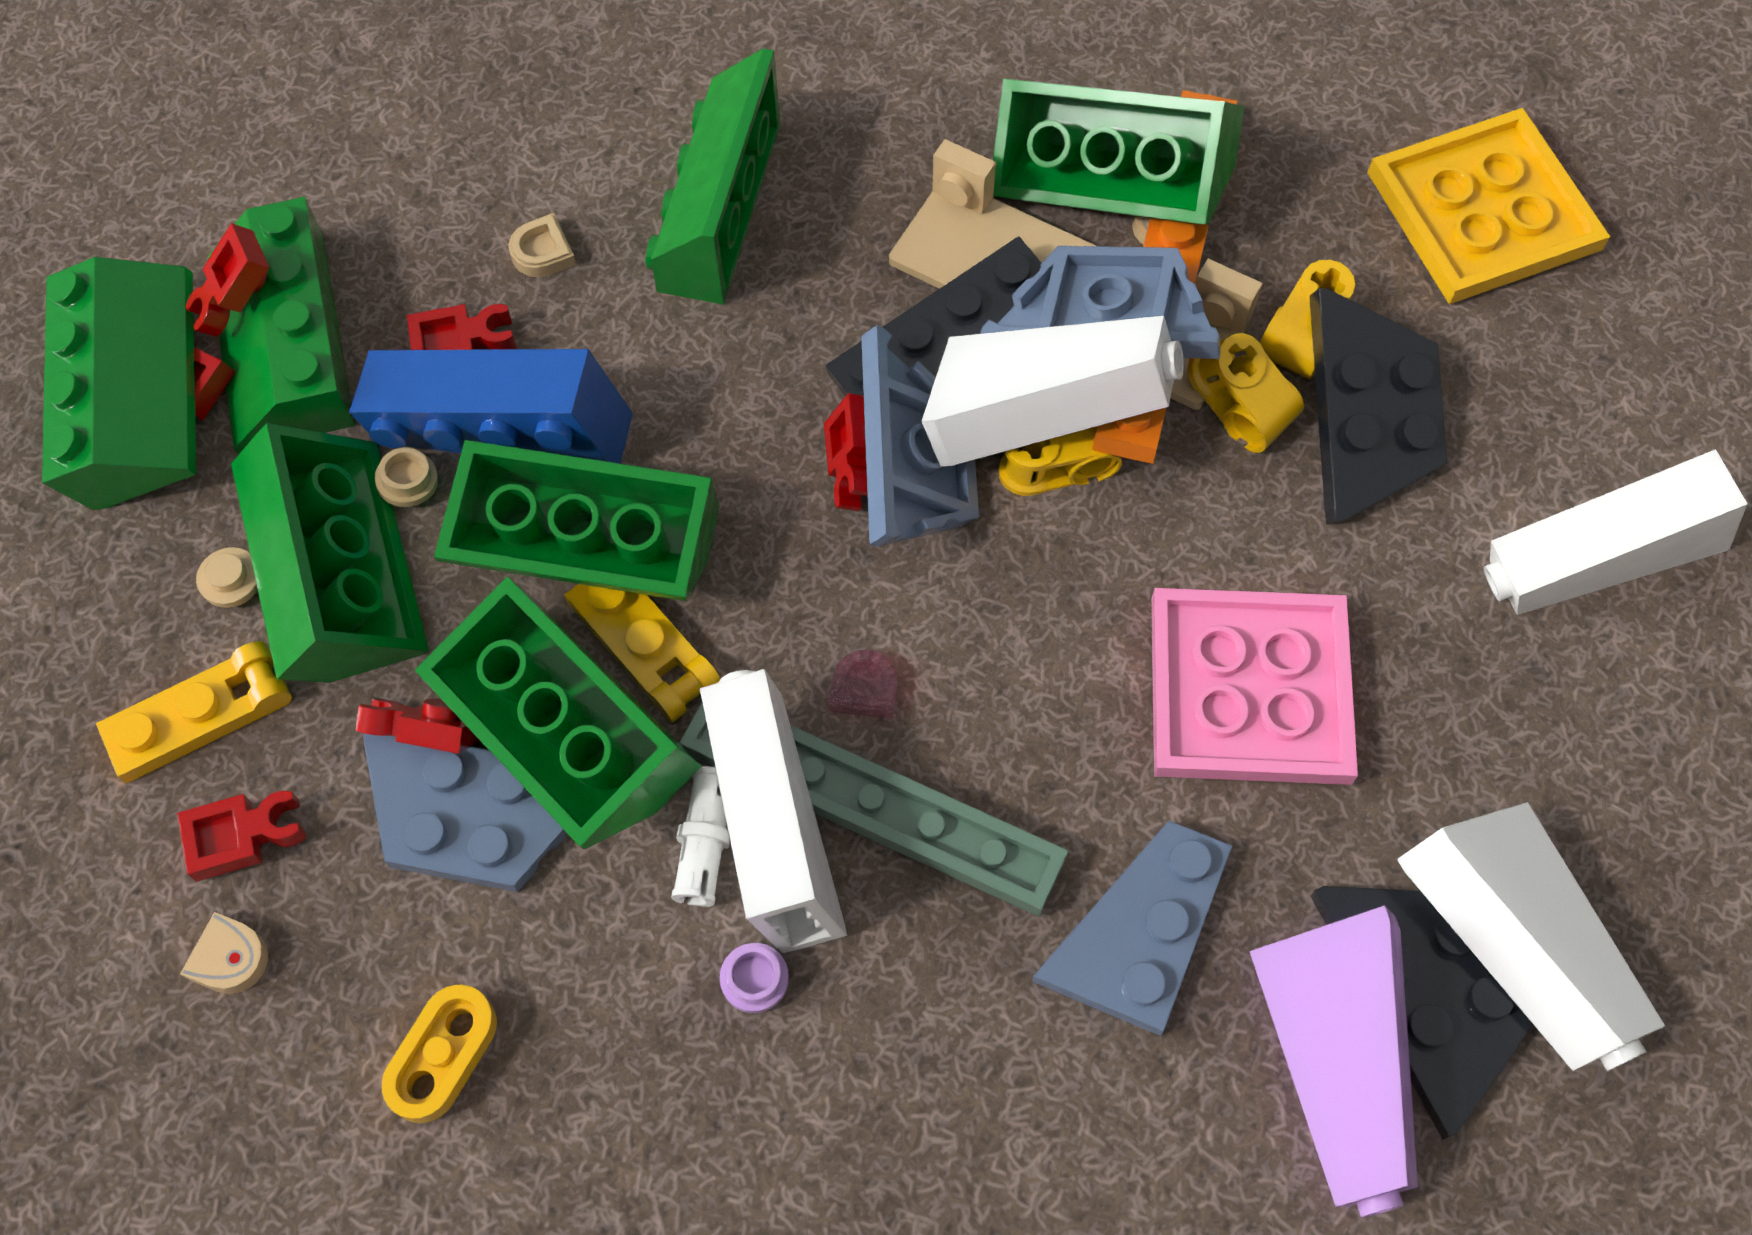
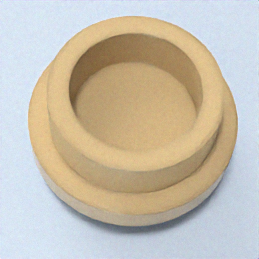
(406, 477)
(227, 577)

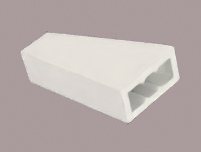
(1047, 383)
(1619, 536)
(770, 814)
(1535, 934)

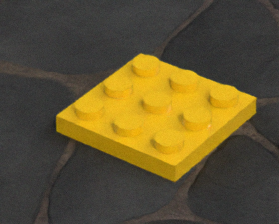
(1487, 205)

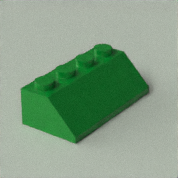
(1115, 150)
(717, 182)
(287, 333)
(118, 380)
(578, 520)
(325, 555)
(556, 717)

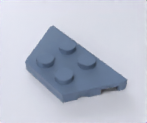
(1113, 285)
(904, 479)
(456, 815)

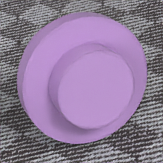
(754, 978)

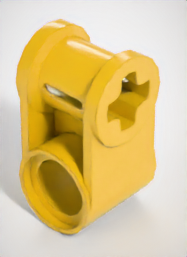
(1290, 331)
(1251, 392)
(1057, 464)

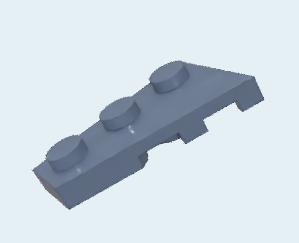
(1142, 931)

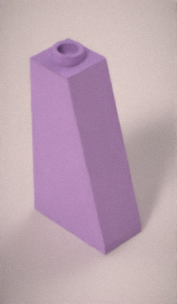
(1347, 1049)

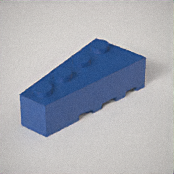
(498, 397)

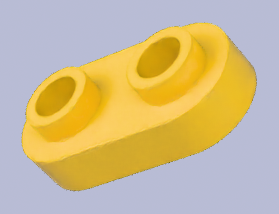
(438, 1053)

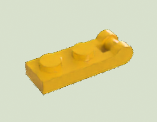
(644, 645)
(193, 713)

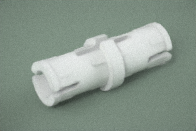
(702, 841)

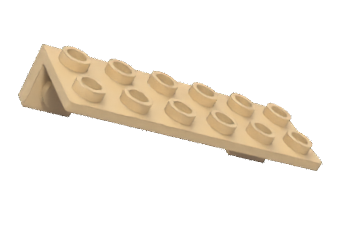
(966, 224)

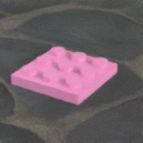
(1252, 686)

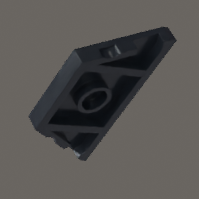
(1373, 404)
(1456, 1011)

